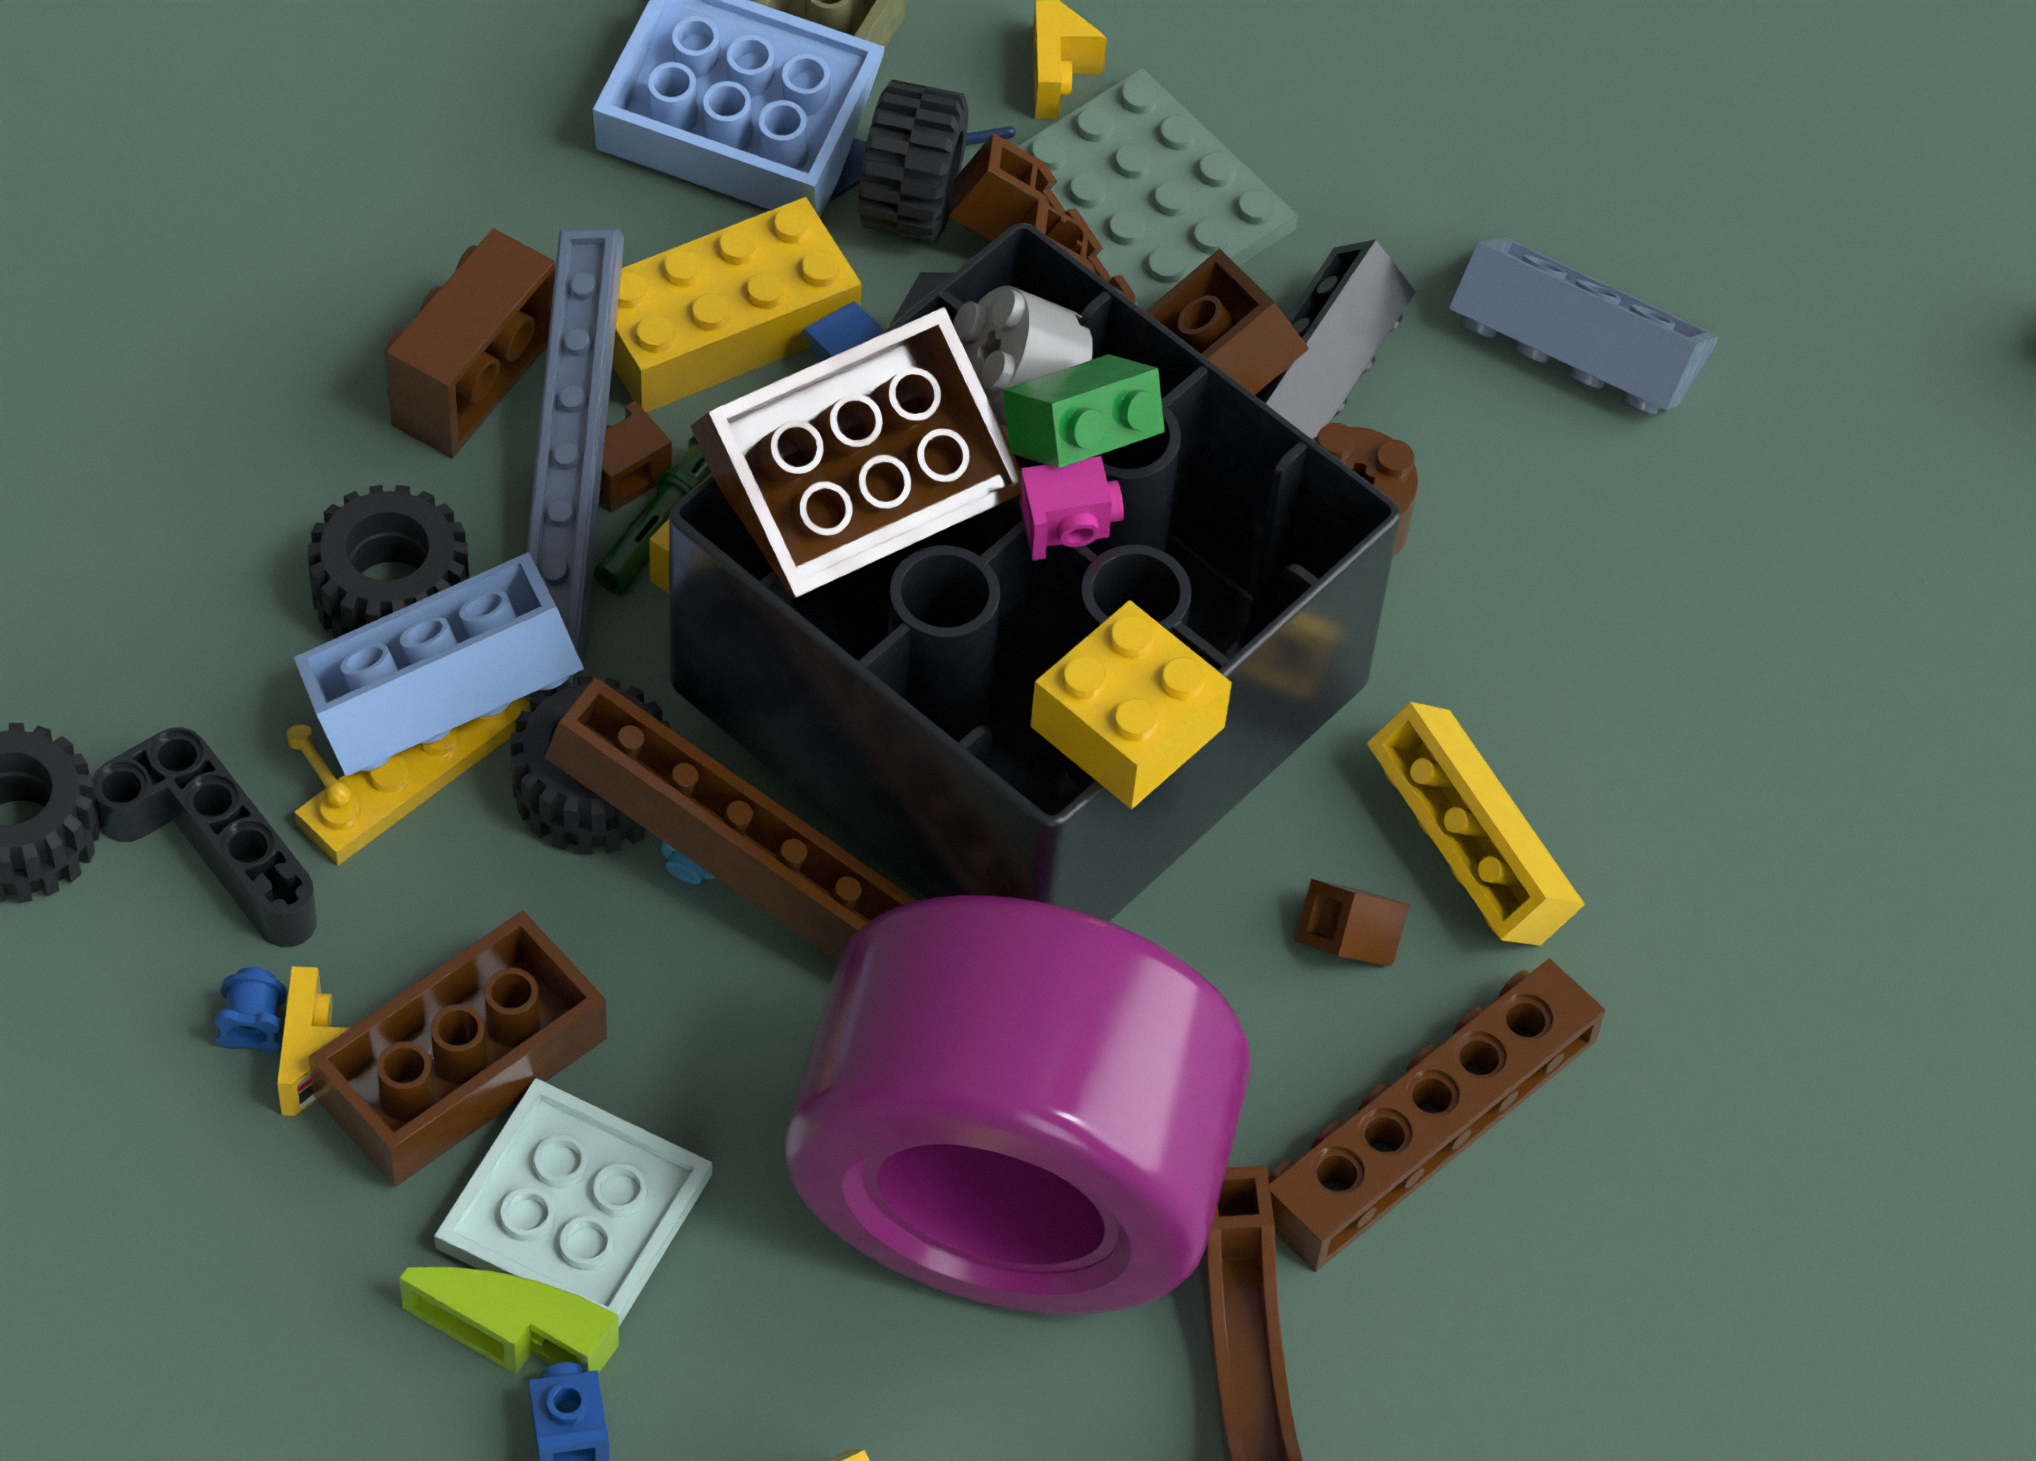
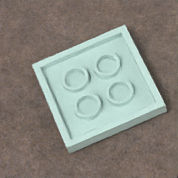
(574, 1200)

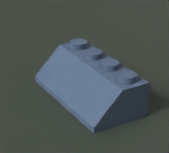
(1581, 323)

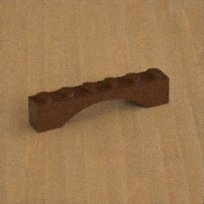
(1245, 1322)

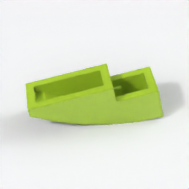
(511, 1316)

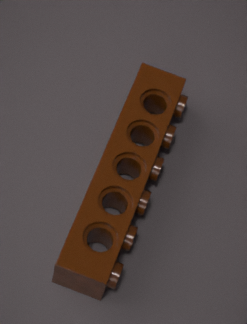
(1325, 1221)

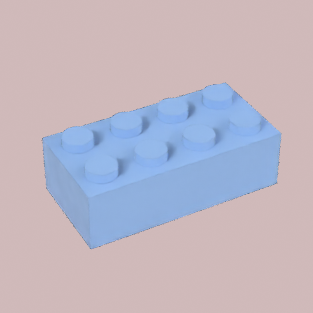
(438, 664)

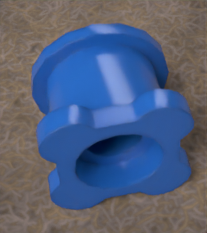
(250, 1011)

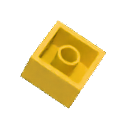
(1130, 704)

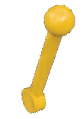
(301, 738)

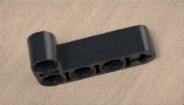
(219, 840)

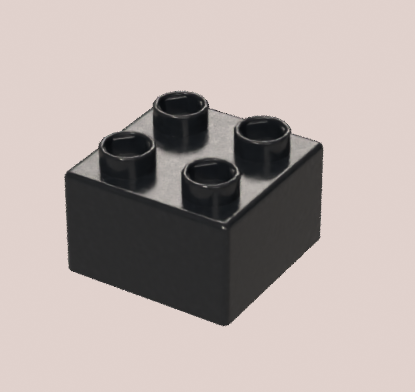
(915, 677)

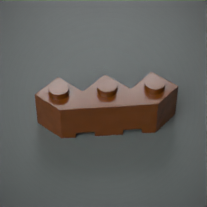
(1013, 187)

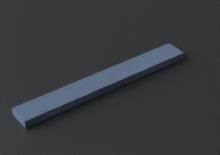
(574, 422)

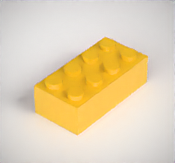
(727, 303)

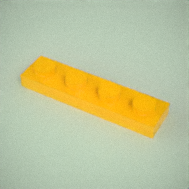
(401, 784)

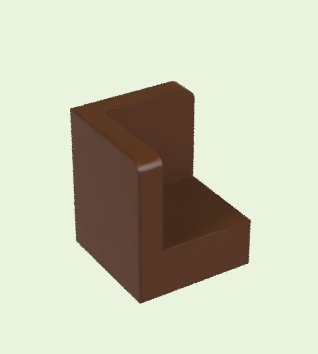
(1351, 922)

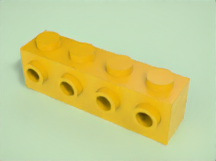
(1475, 824)

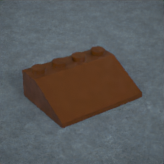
(860, 453)

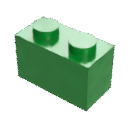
(1083, 410)

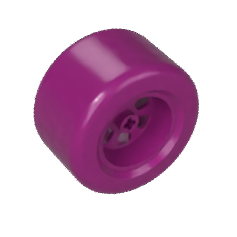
(1019, 1105)

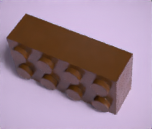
(458, 1048)

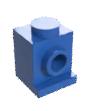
(571, 1435)

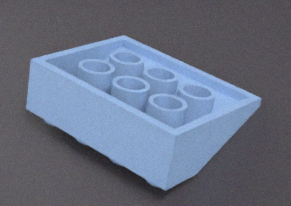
(738, 99)

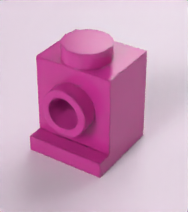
(1068, 505)

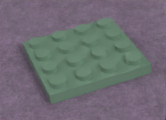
(1157, 187)

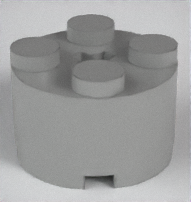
(1018, 339)

